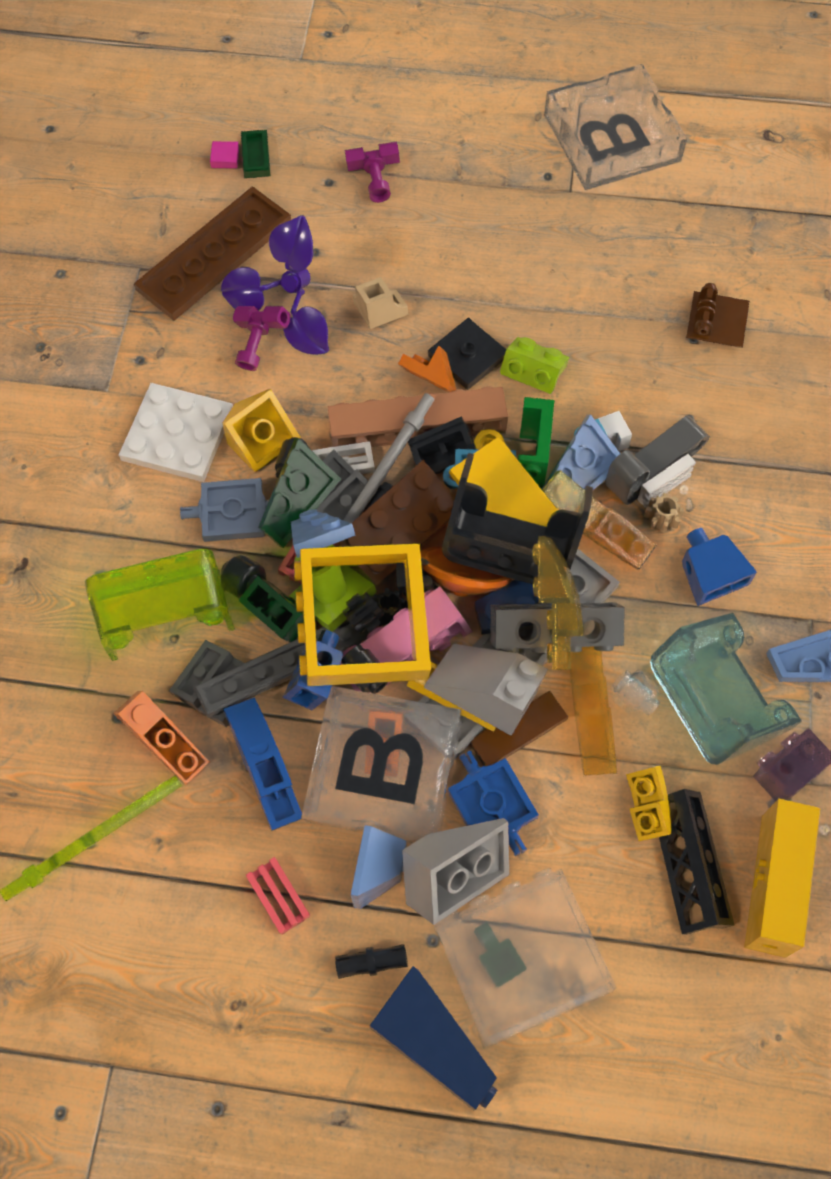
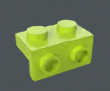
(533, 364)

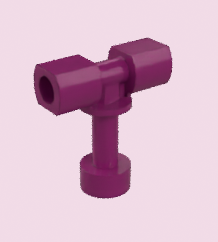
(373, 163)
(258, 323)

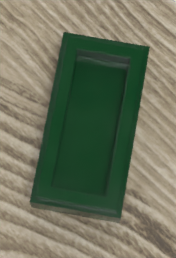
(255, 154)

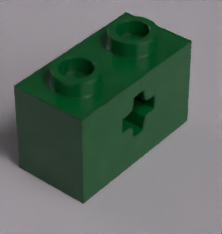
(273, 608)

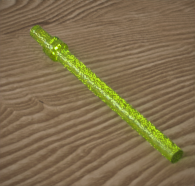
(34, 874)

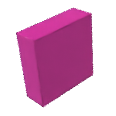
(224, 154)

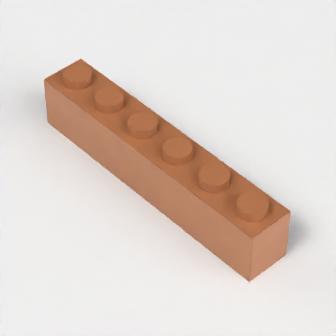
(383, 419)

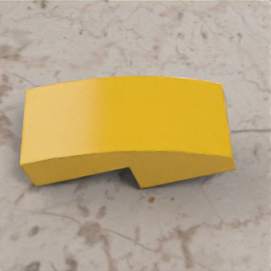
(651, 803)

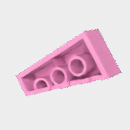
(394, 640)

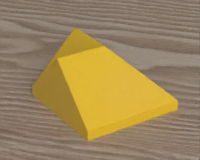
(257, 429)

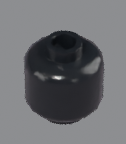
(239, 574)

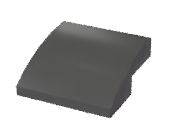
(346, 491)
(205, 664)

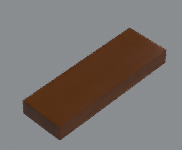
(539, 718)

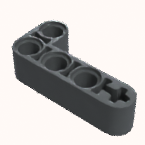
(631, 471)

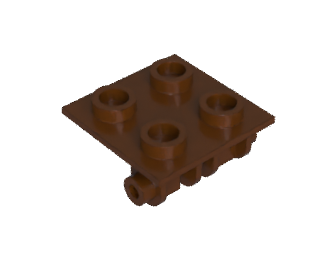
(717, 317)

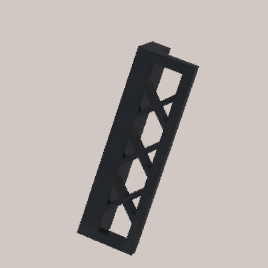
(703, 864)

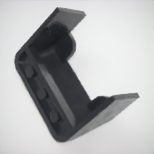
(503, 542)

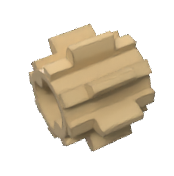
(667, 505)

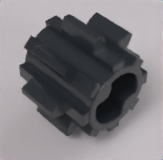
(387, 600)
(363, 612)

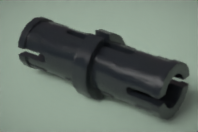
(371, 961)

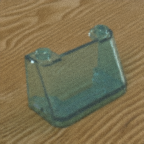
(716, 692)

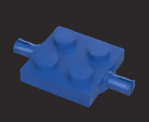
(491, 795)

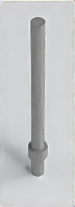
(413, 423)

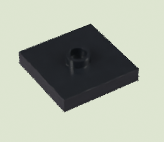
(470, 352)

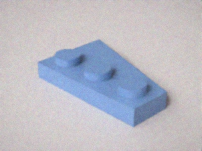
(587, 455)
(318, 530)

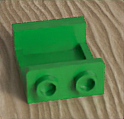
(537, 425)

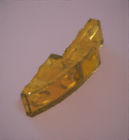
(604, 524)
(557, 588)

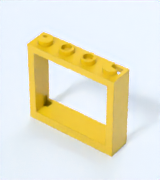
(369, 672)

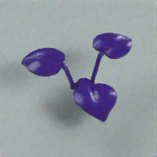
(291, 245)

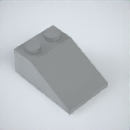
(488, 683)
(454, 867)

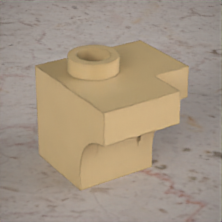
(378, 303)

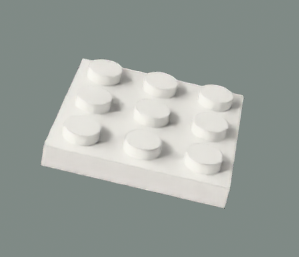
(176, 432)

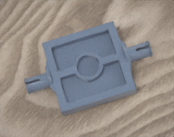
(229, 509)

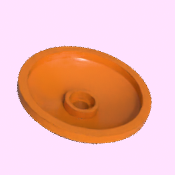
(459, 578)

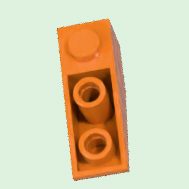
(161, 736)

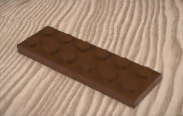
(211, 253)

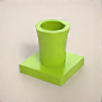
(332, 590)

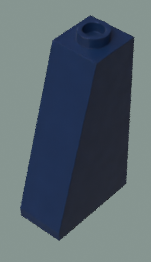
(431, 1038)

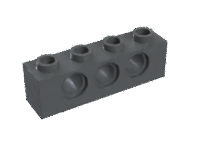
(508, 618)

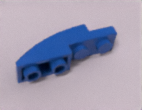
(263, 763)

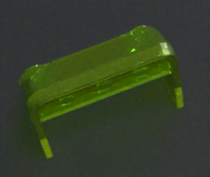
(156, 595)

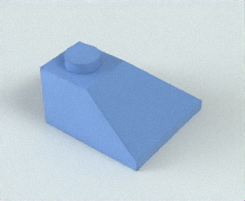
(377, 865)

